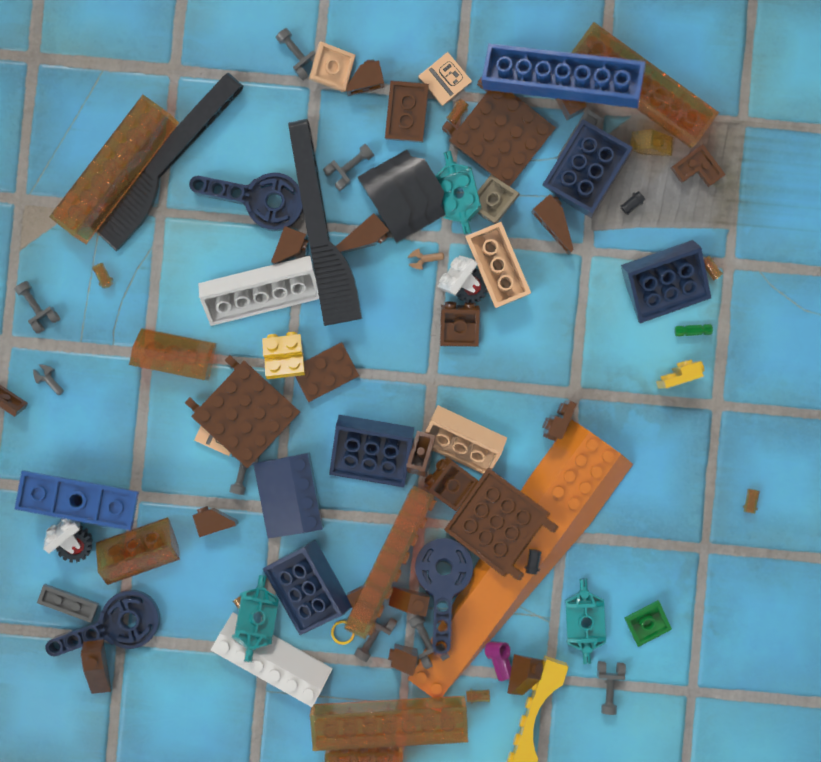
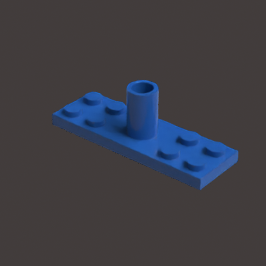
(61, 499)

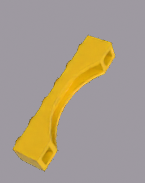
(552, 678)

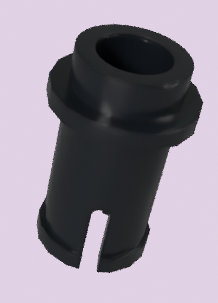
(634, 201)
(533, 562)

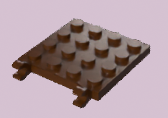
(500, 134)
(244, 413)
(498, 523)

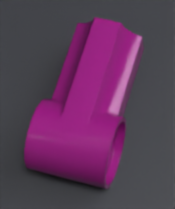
(499, 653)

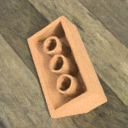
(498, 265)
(465, 440)

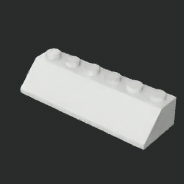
(259, 290)
(276, 664)

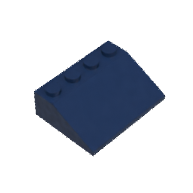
(587, 168)
(667, 281)
(371, 450)
(288, 495)
(307, 587)

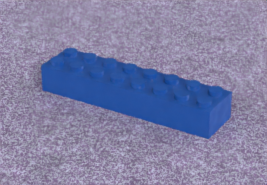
(563, 75)

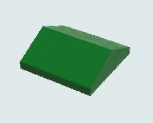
(647, 623)

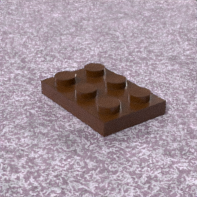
(406, 111)
(326, 372)

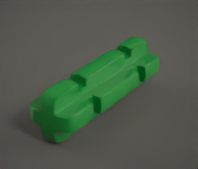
(691, 330)

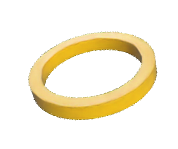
(333, 637)

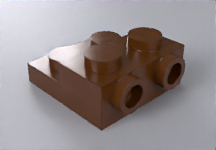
(459, 324)
(556, 426)
(450, 483)

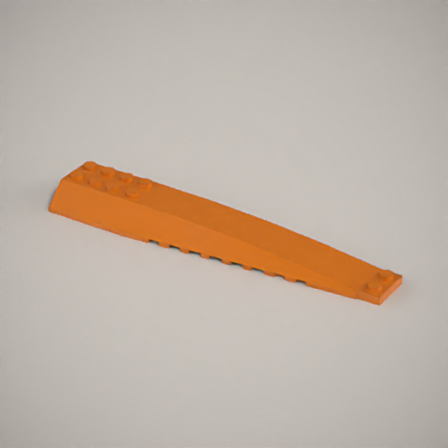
(572, 486)

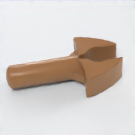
(424, 258)

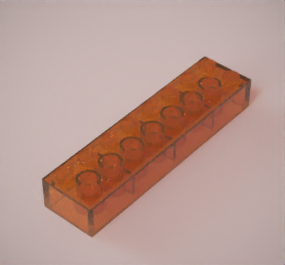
(660, 96)
(114, 169)
(388, 563)
(389, 723)

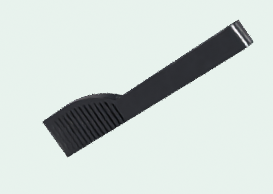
(141, 196)
(332, 272)

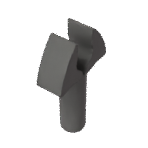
(47, 378)

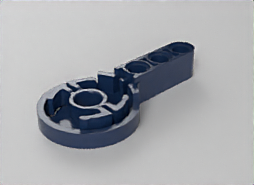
(256, 198)
(443, 586)
(112, 625)

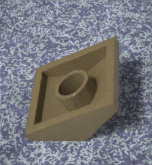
(495, 199)

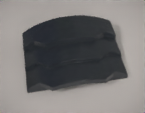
(404, 194)

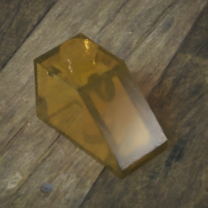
(651, 143)

